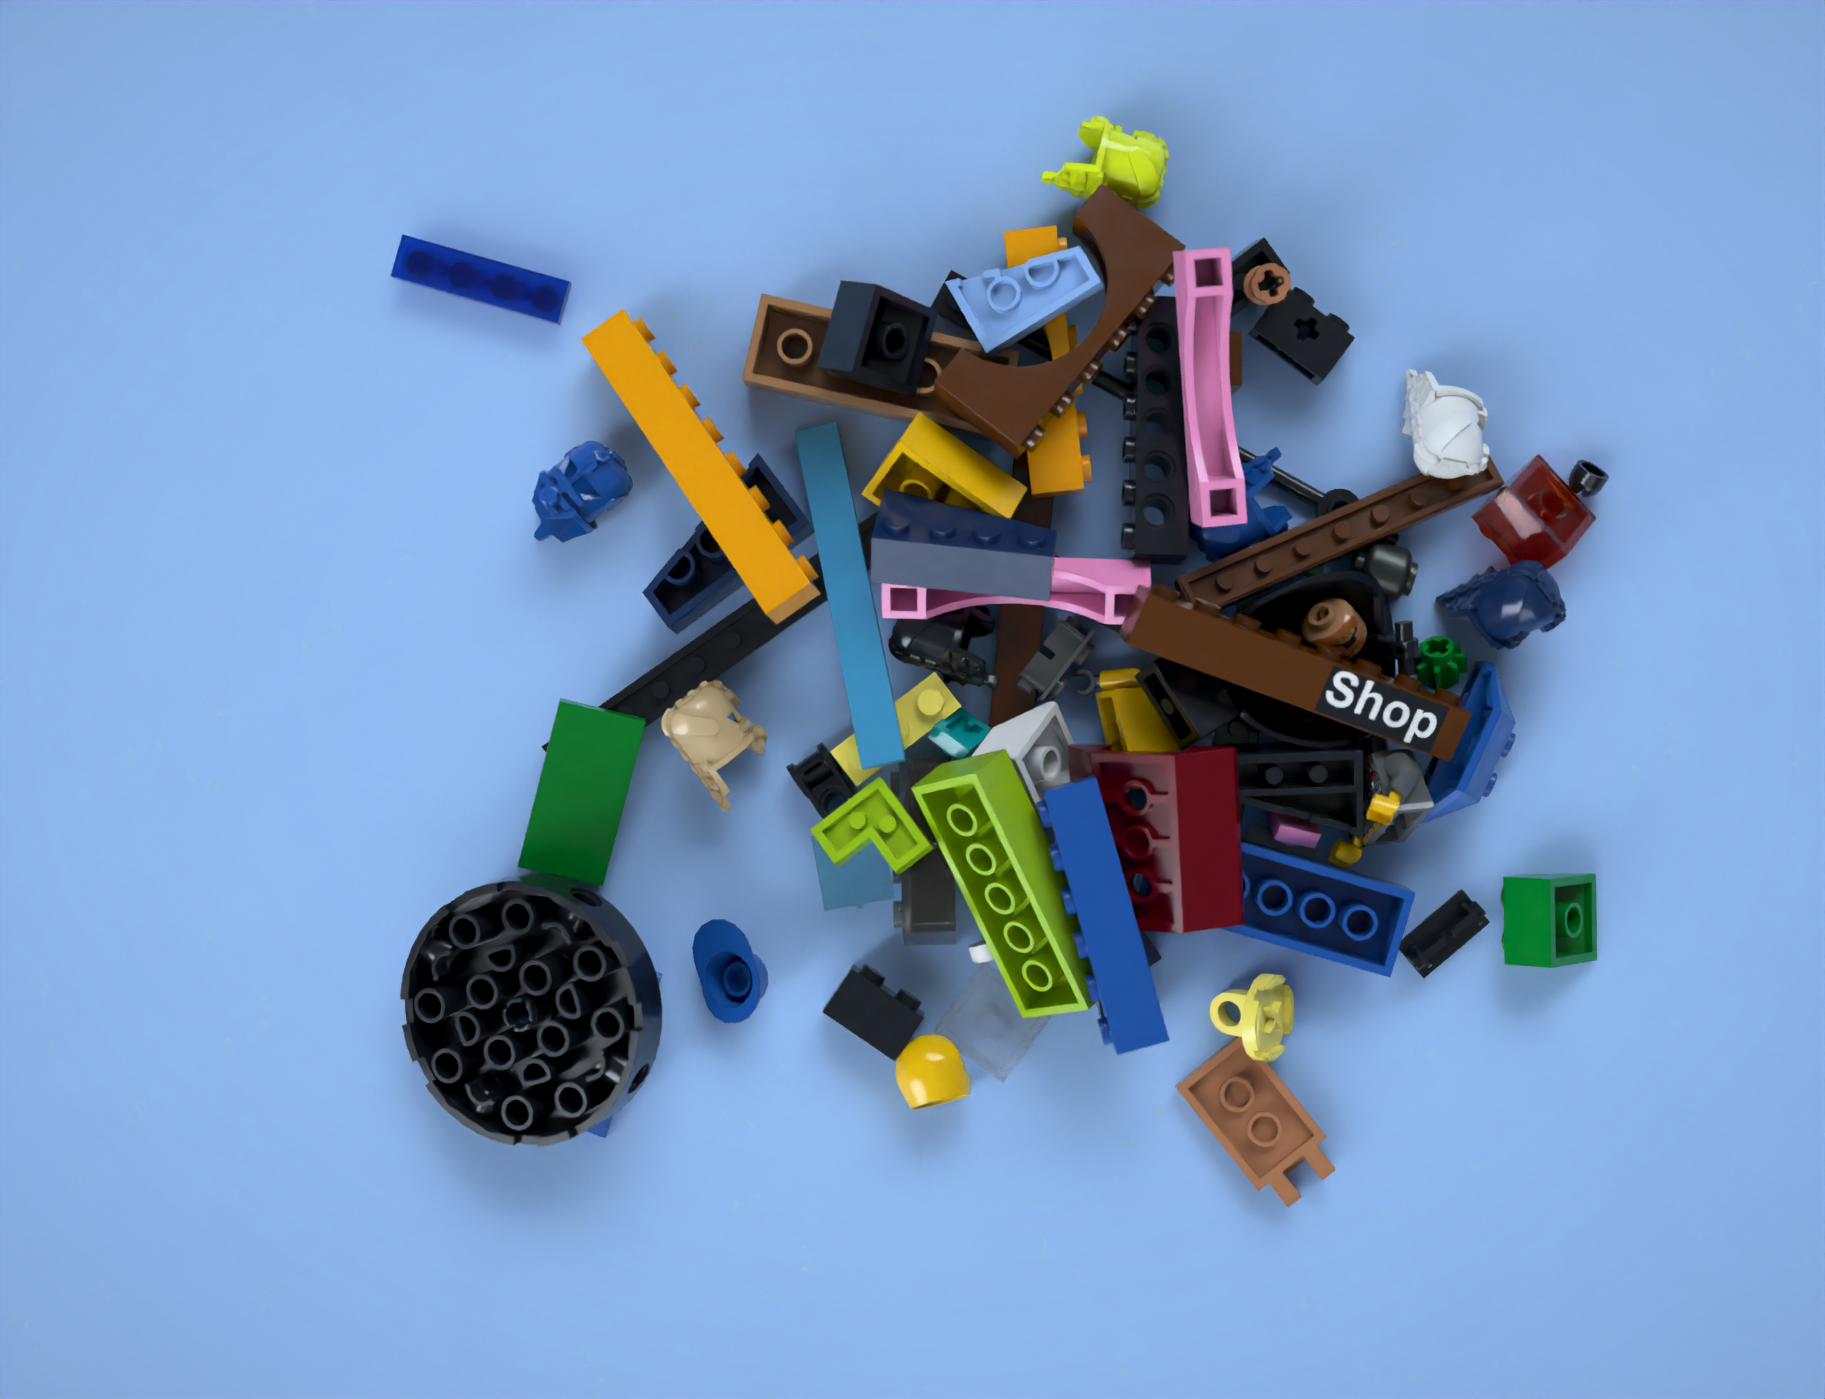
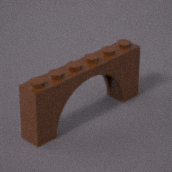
(1018, 402)

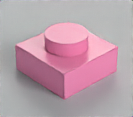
(1293, 830)

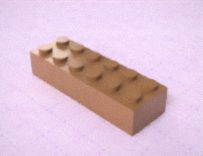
(786, 357)

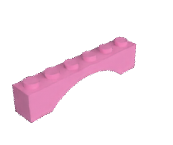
(1212, 450)
(1080, 585)

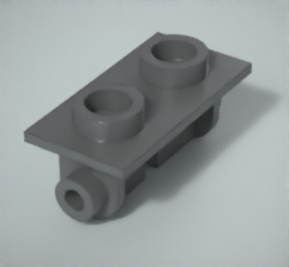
(1046, 674)

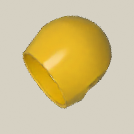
(931, 1072)

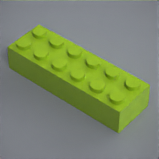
(1008, 879)

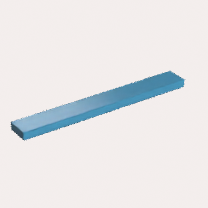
(850, 596)

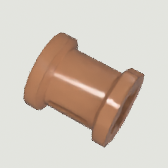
(1276, 293)

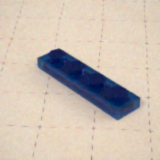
(481, 279)

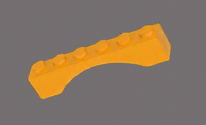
(1057, 462)

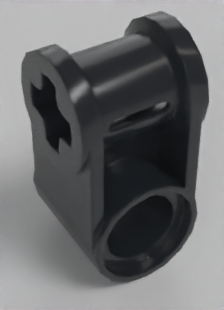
(820, 779)

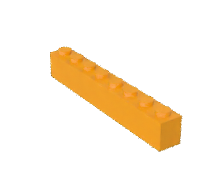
(701, 467)

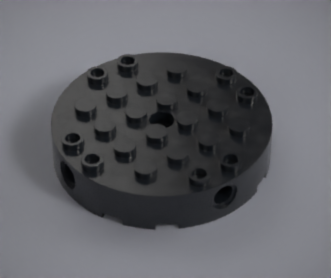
(531, 1009)

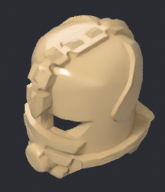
(707, 737)

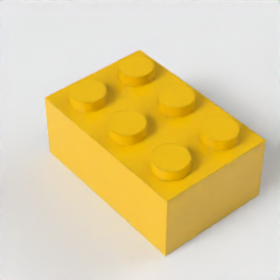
(944, 469)

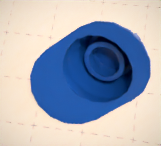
(728, 971)

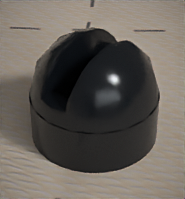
(1587, 478)

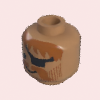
(1334, 625)

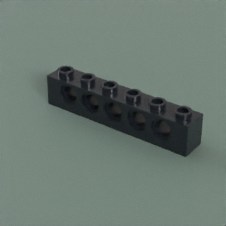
(1143, 540)

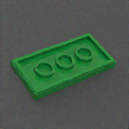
(581, 792)

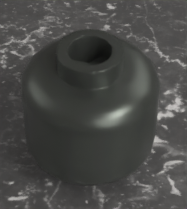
(1389, 566)

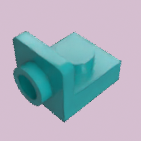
(959, 734)

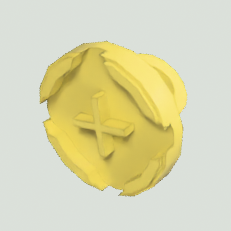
(1265, 1015)

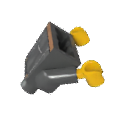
(1392, 800)

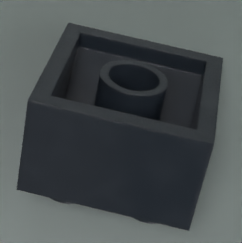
(877, 337)

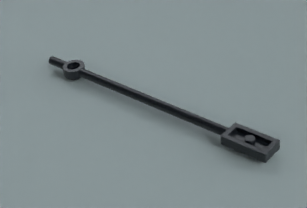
(1321, 501)

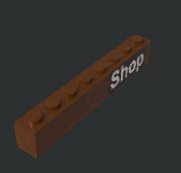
(1293, 672)

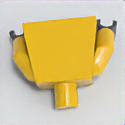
(1127, 713)

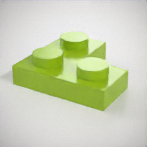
(873, 817)

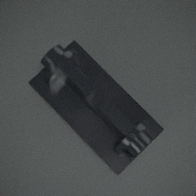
(1443, 933)

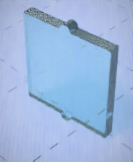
(857, 881)

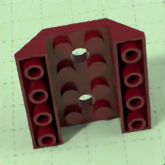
(1183, 836)

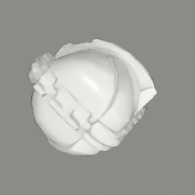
(1444, 427)

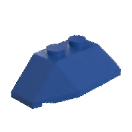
(1485, 739)

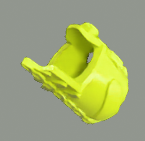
(1123, 163)

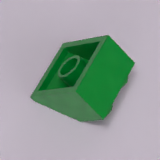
(1549, 919)

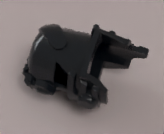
(943, 644)

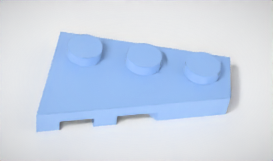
(1022, 298)

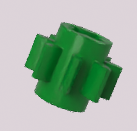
(1440, 662)

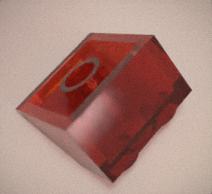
(1534, 515)

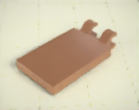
(1255, 1119)

